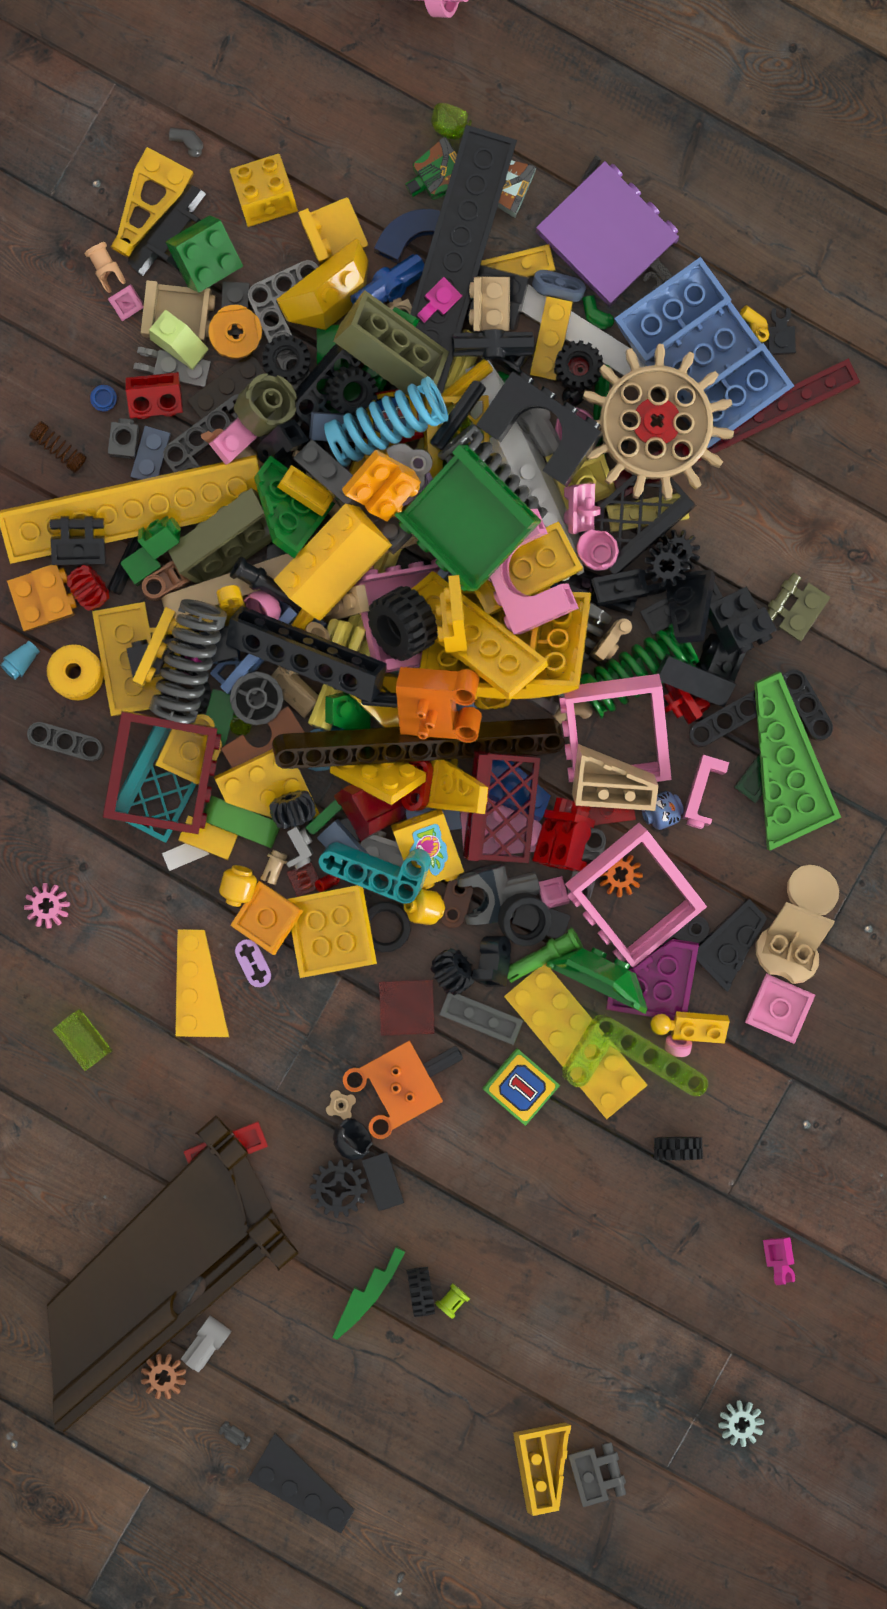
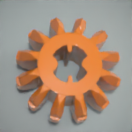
(628, 877)

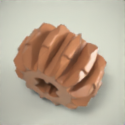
(169, 1383)

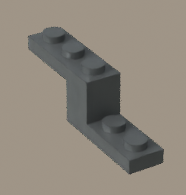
(334, 478)

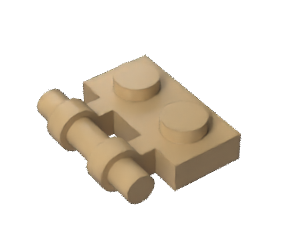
(607, 644)

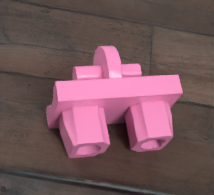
(581, 507)

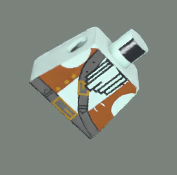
(516, 187)

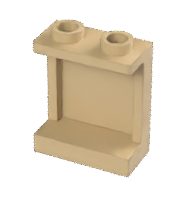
(181, 302)

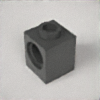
(128, 450)

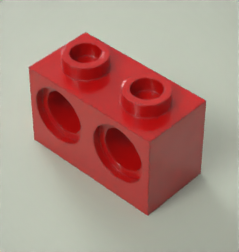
(153, 388)

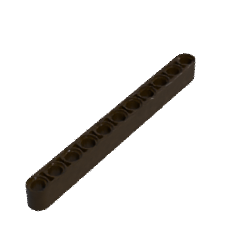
(388, 746)

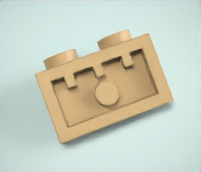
(490, 303)

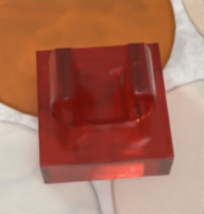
(303, 879)

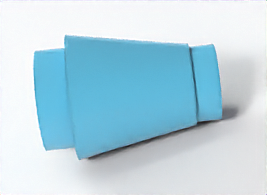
(18, 661)

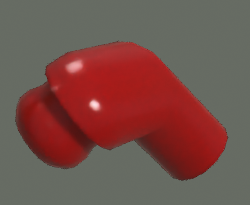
(326, 882)

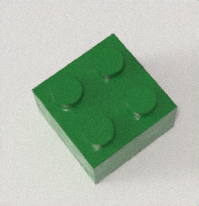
(204, 253)

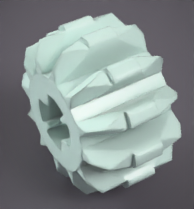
(749, 1428)

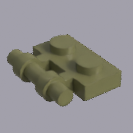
(803, 612)

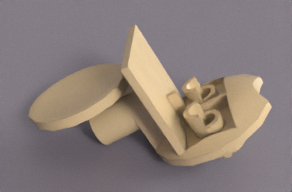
(793, 938)

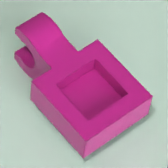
(440, 298)
(780, 1255)

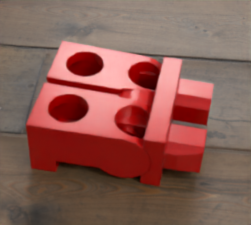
(564, 836)

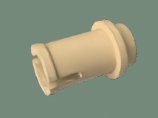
(274, 866)

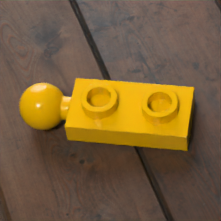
(692, 1026)

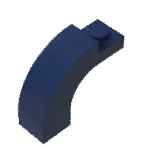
(403, 231)

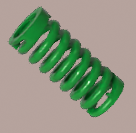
(627, 662)

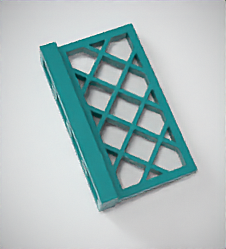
(137, 777)

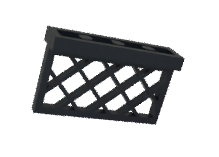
(653, 531)

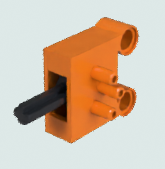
(428, 703)
(403, 1083)

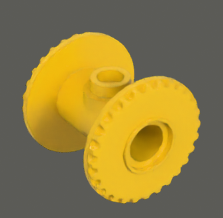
(64, 661)

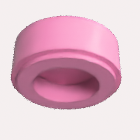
(677, 1048)

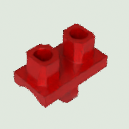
(684, 705)

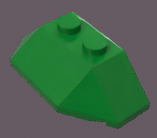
(602, 975)

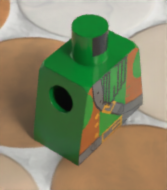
(433, 170)

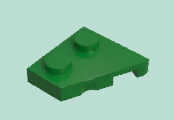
(345, 712)

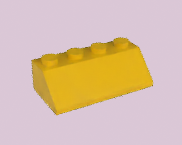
(333, 561)

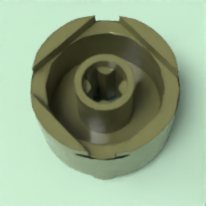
(265, 404)

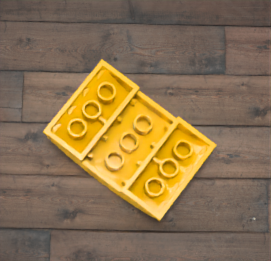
(557, 641)

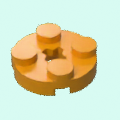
(226, 344)

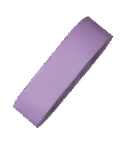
(259, 961)

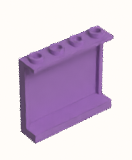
(607, 233)

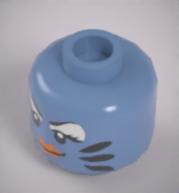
(667, 811)

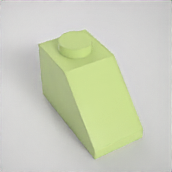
(177, 339)

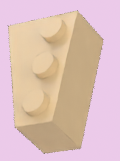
(611, 783)

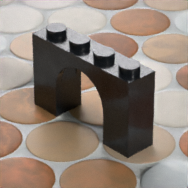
(519, 396)

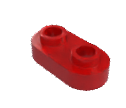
(409, 801)

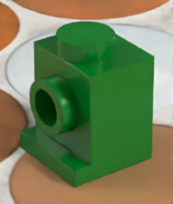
(159, 536)

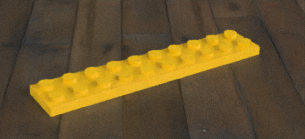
(183, 495)

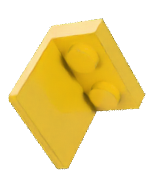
(263, 190)
(331, 228)

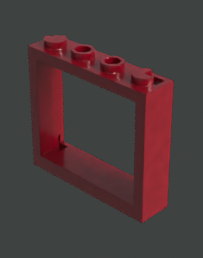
(207, 770)

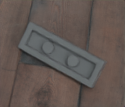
(481, 1017)

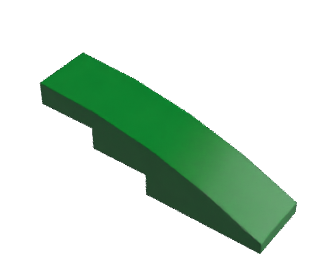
(362, 1300)

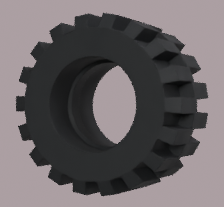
(402, 623)

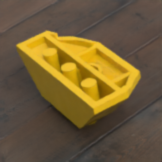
(326, 291)

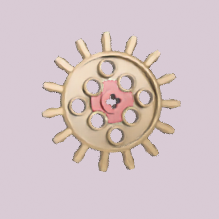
(698, 412)

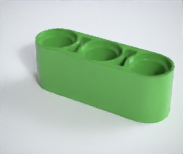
(241, 822)

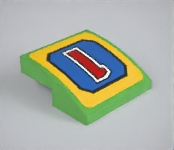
(521, 1086)

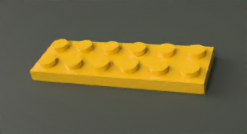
(491, 647)
(560, 1025)

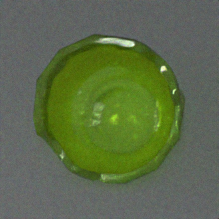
(449, 120)

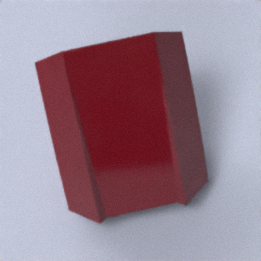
(368, 812)

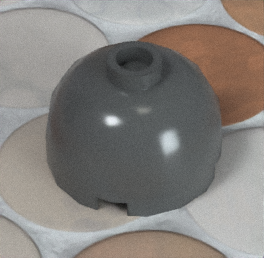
(256, 698)

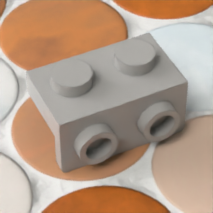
(301, 840)

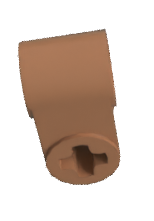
(168, 580)

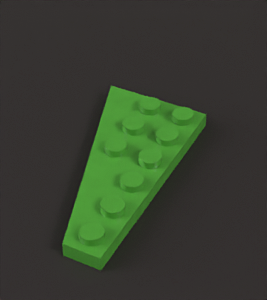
(792, 779)

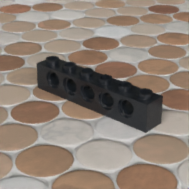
(306, 654)

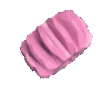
(53, 912)

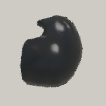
(352, 1139)

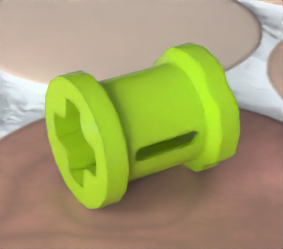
(452, 1301)

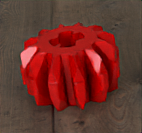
(87, 587)

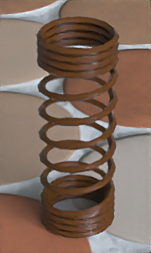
(37, 434)

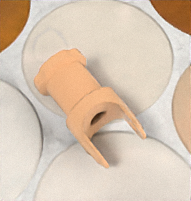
(104, 264)

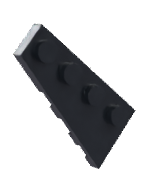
(295, 1482)

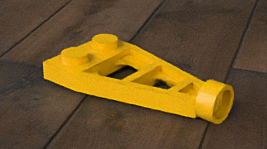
(162, 172)

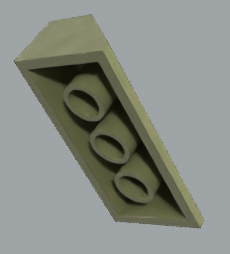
(390, 344)
(222, 539)

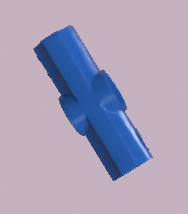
(392, 283)

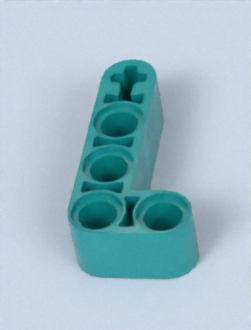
(373, 866)

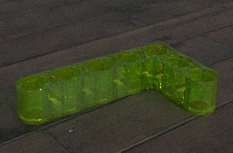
(635, 1052)

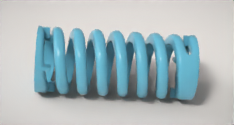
(335, 431)

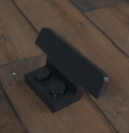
(170, 224)

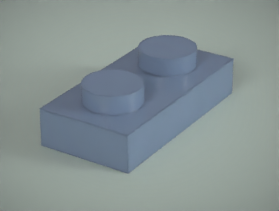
(150, 453)

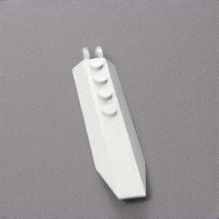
(527, 462)

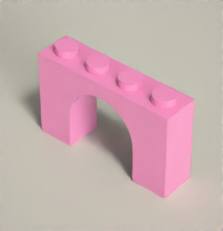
(527, 611)

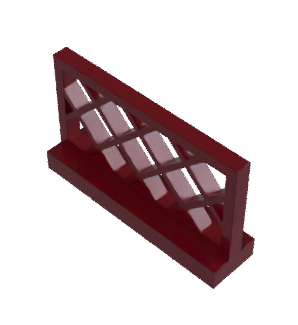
(476, 822)

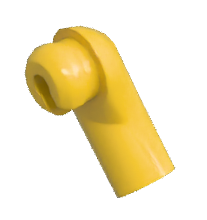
(757, 323)

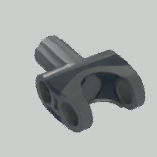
(496, 890)

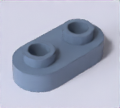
(558, 285)

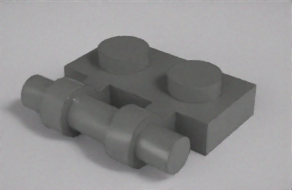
(589, 1477)

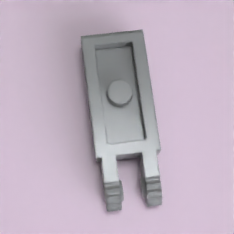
(168, 364)

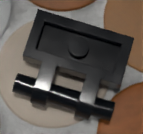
(77, 549)

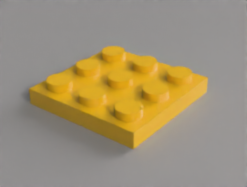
(332, 932)

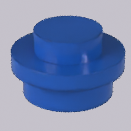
(103, 398)

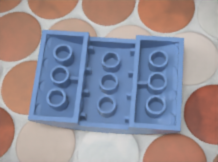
(698, 317)

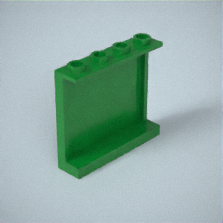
(468, 519)

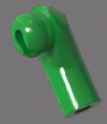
(596, 316)

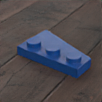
(521, 795)

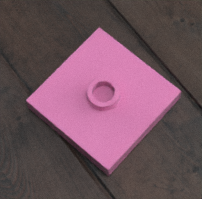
(780, 1008)

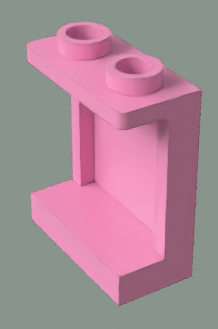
(705, 765)

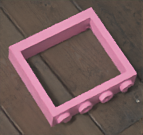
(620, 688)
(663, 929)

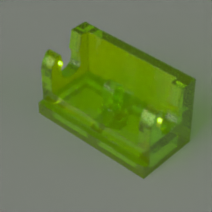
(82, 1040)

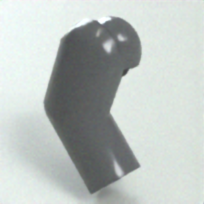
(189, 138)

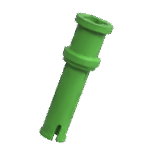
(552, 950)

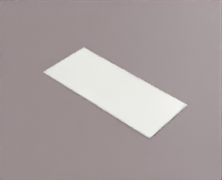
(182, 855)

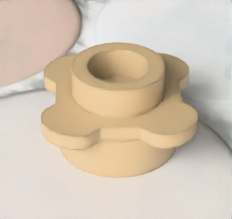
(334, 1109)

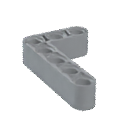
(271, 307)

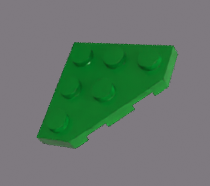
(287, 519)

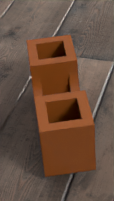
(241, 751)

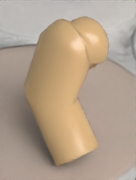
(582, 709)

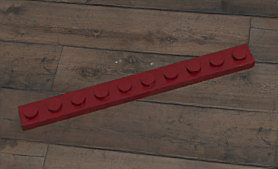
(799, 398)

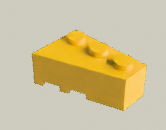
(541, 1465)

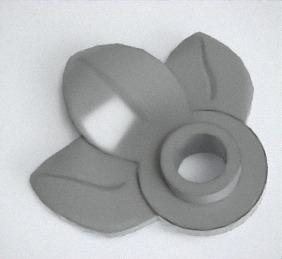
(406, 456)

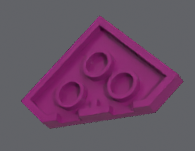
(664, 980)

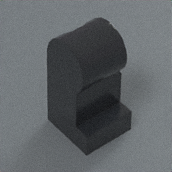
(281, 441)
(493, 961)

